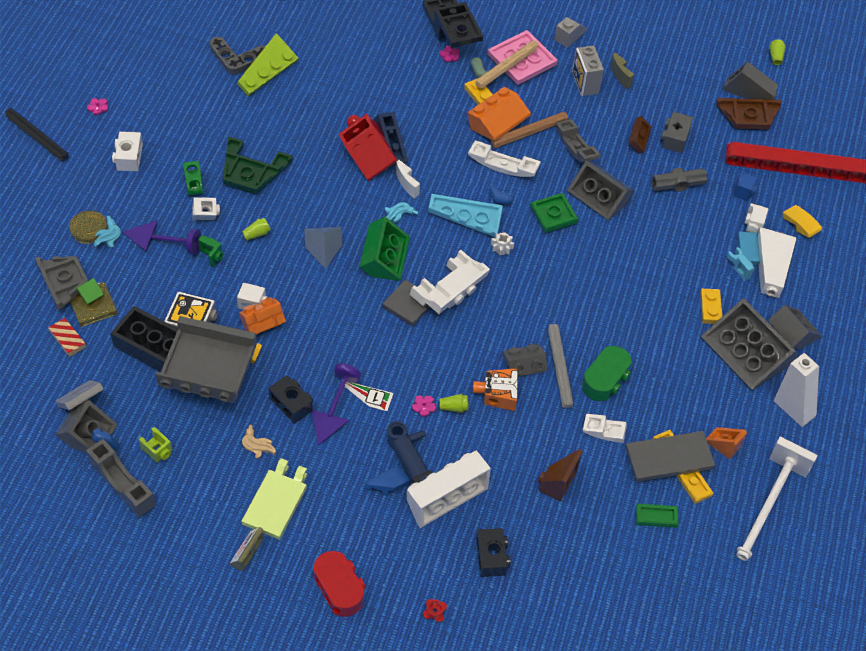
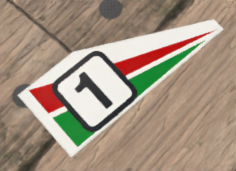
(371, 396)

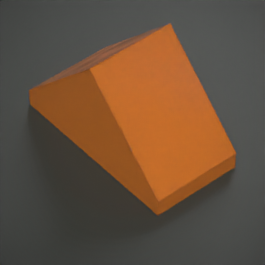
(726, 440)

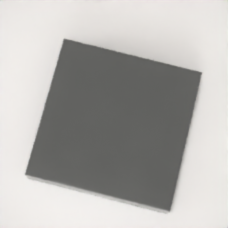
(404, 305)

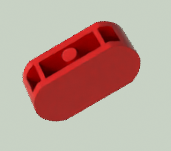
(339, 583)

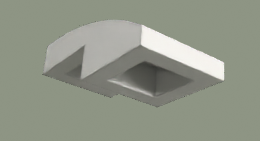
(405, 178)
(604, 429)

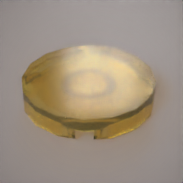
(86, 225)

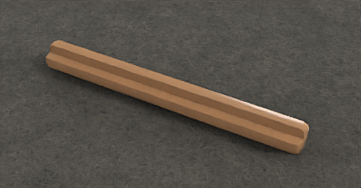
(529, 129)

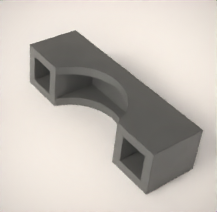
(109, 466)

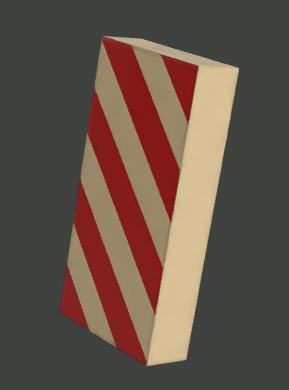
(67, 337)

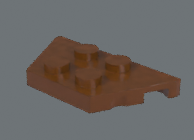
(749, 112)

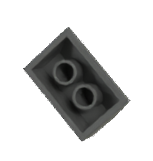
(600, 190)

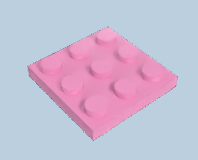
(530, 66)

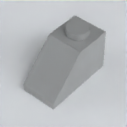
(568, 31)

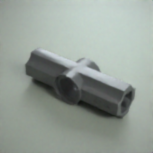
(679, 179)

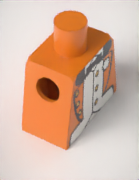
(499, 388)

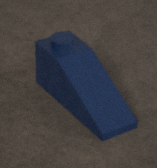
(389, 128)

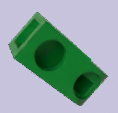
(193, 178)

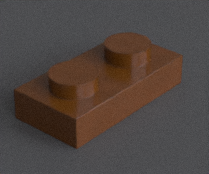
(640, 134)

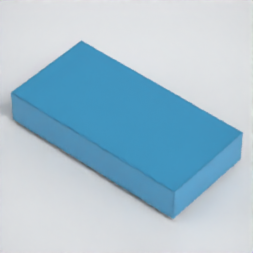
(749, 245)

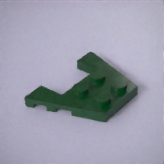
(250, 173)

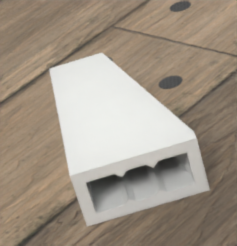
(775, 258)
(800, 390)

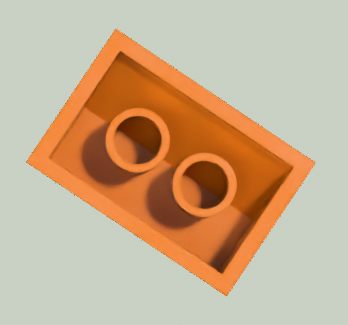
(498, 114)

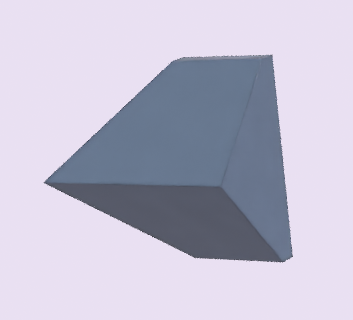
(323, 243)

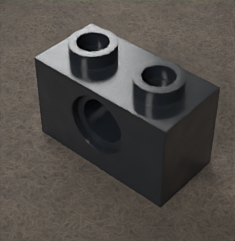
(295, 408)
(490, 564)

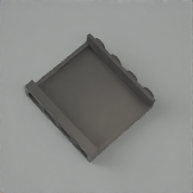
(208, 359)

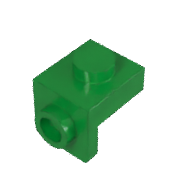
(211, 248)

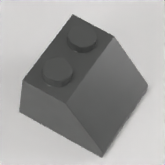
(794, 327)
(80, 423)

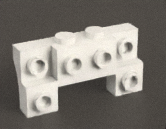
(454, 286)

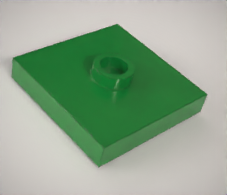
(554, 212)

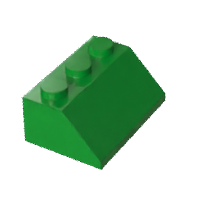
(384, 250)

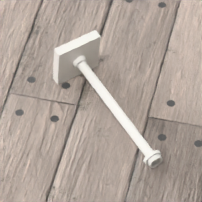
(792, 458)

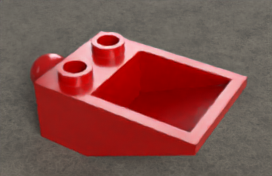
(367, 145)

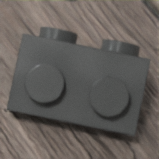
(526, 359)

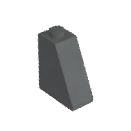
(750, 83)

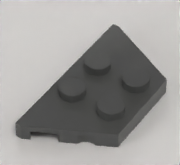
(62, 277)

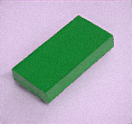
(657, 515)

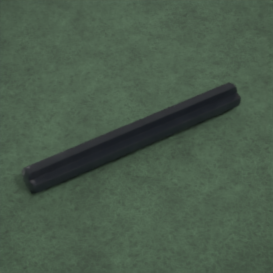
(36, 134)

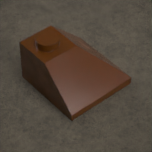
(560, 475)

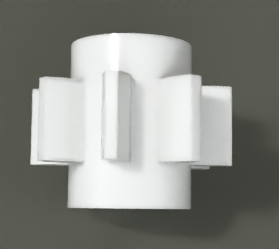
(502, 243)

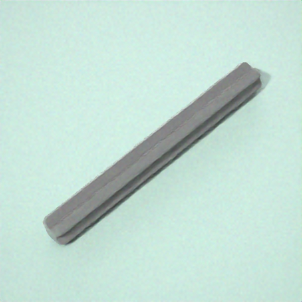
(560, 366)

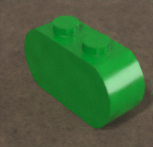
(607, 373)

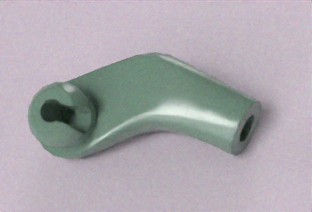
(477, 67)

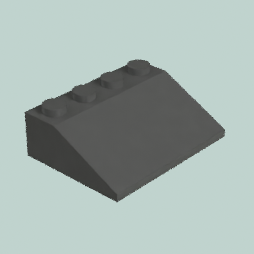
(749, 345)

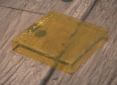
(96, 310)

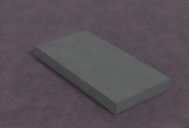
(670, 456)

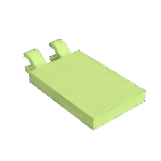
(276, 500)

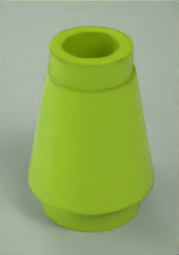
(777, 51)
(256, 229)
(455, 403)

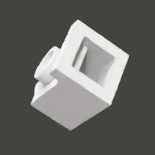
(209, 204)
(755, 218)

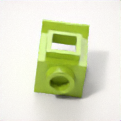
(158, 439)

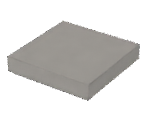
(79, 395)

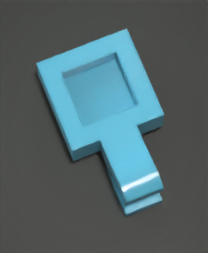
(742, 264)

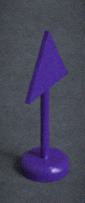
(143, 234)
(327, 423)

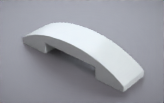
(502, 163)

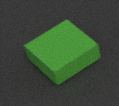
(89, 291)

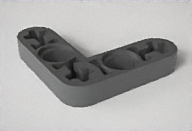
(234, 63)

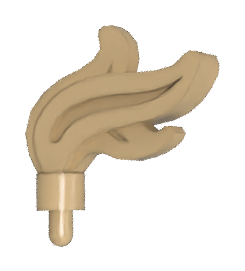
(257, 445)

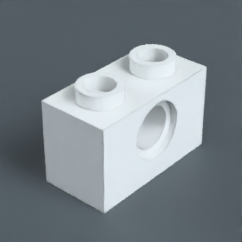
(128, 151)

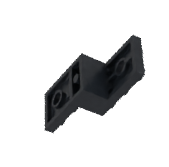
(453, 22)

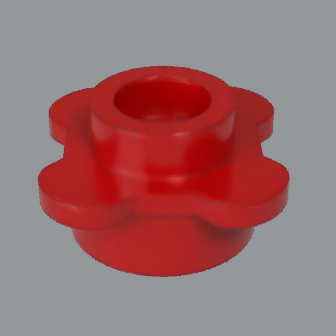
(435, 604)

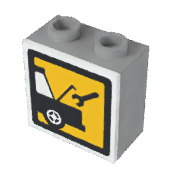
(587, 70)
(191, 307)

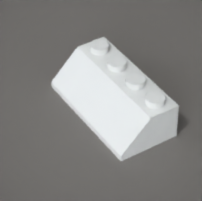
(448, 488)

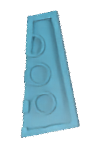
(470, 213)

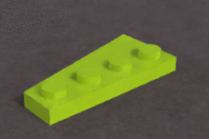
(269, 63)

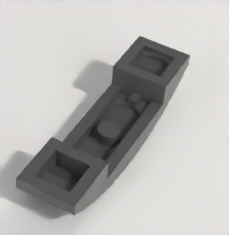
(574, 142)

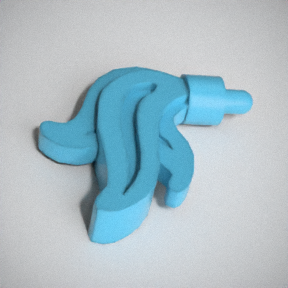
(395, 213)
(108, 235)

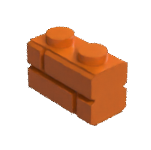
(262, 316)

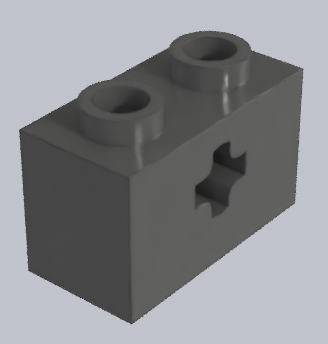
(677, 132)

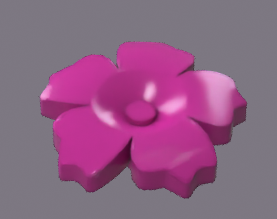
(450, 54)
(97, 107)
(424, 405)

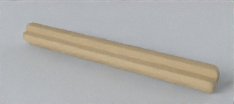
(506, 64)

